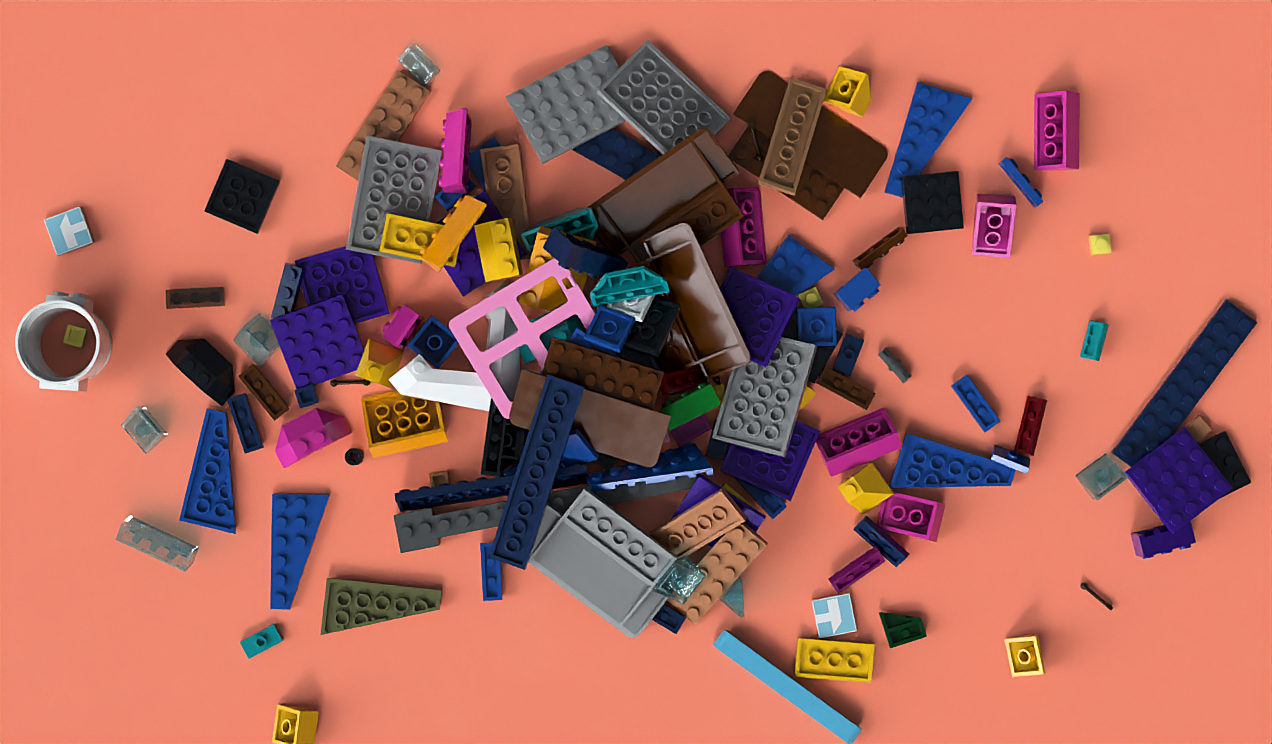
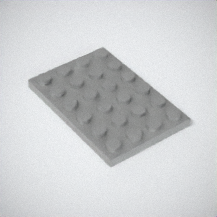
(660, 99)
(564, 105)
(394, 181)
(765, 402)

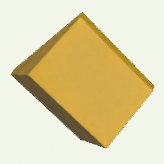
(1025, 655)

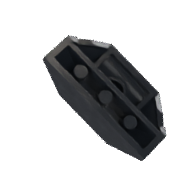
(204, 367)
(502, 444)

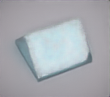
(257, 339)
(144, 429)
(1101, 477)
(680, 580)
(734, 597)

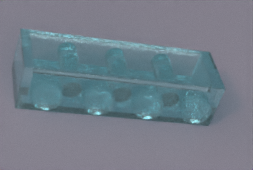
(157, 543)

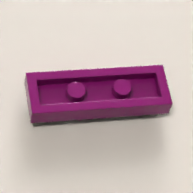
(856, 569)

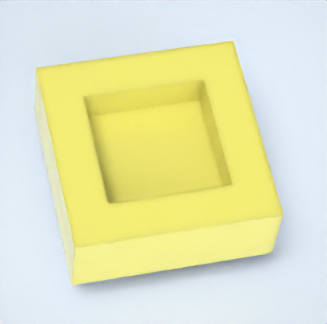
(1100, 244)
(810, 298)
(75, 336)

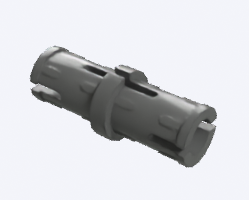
(894, 365)

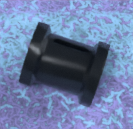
(348, 454)

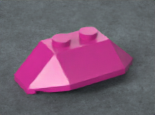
(309, 434)

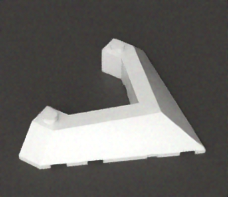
(462, 387)

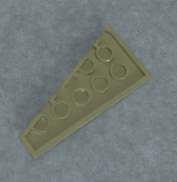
(363, 603)

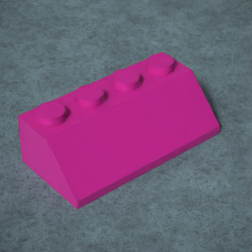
(1056, 131)
(456, 151)
(744, 240)
(858, 442)

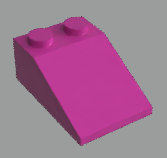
(993, 225)
(402, 326)
(911, 516)

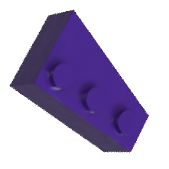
(1160, 540)

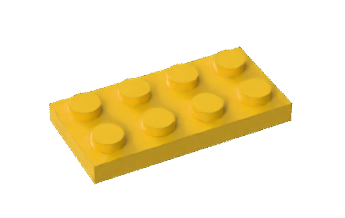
(408, 236)
(834, 660)

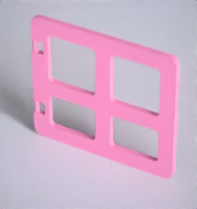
(527, 332)

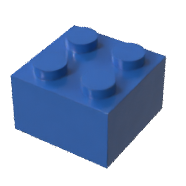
(857, 289)
(433, 342)

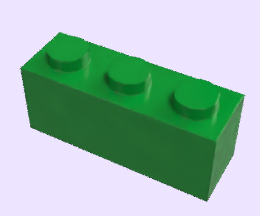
(691, 405)

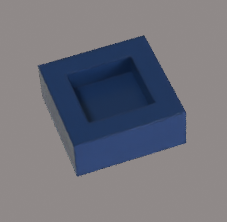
(306, 396)

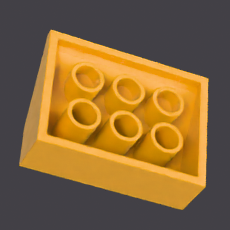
(453, 232)
(549, 293)
(401, 423)

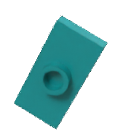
(1094, 340)
(261, 641)

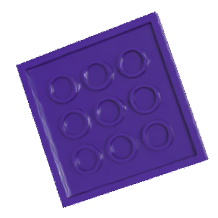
(468, 269)
(345, 273)
(759, 312)
(319, 341)
(772, 472)
(1178, 480)

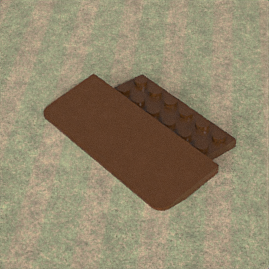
(835, 159)
(673, 189)
(705, 326)
(615, 406)

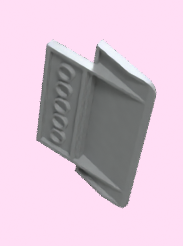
(603, 561)

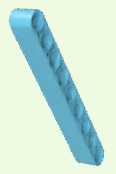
(787, 687)

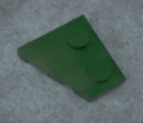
(901, 628)

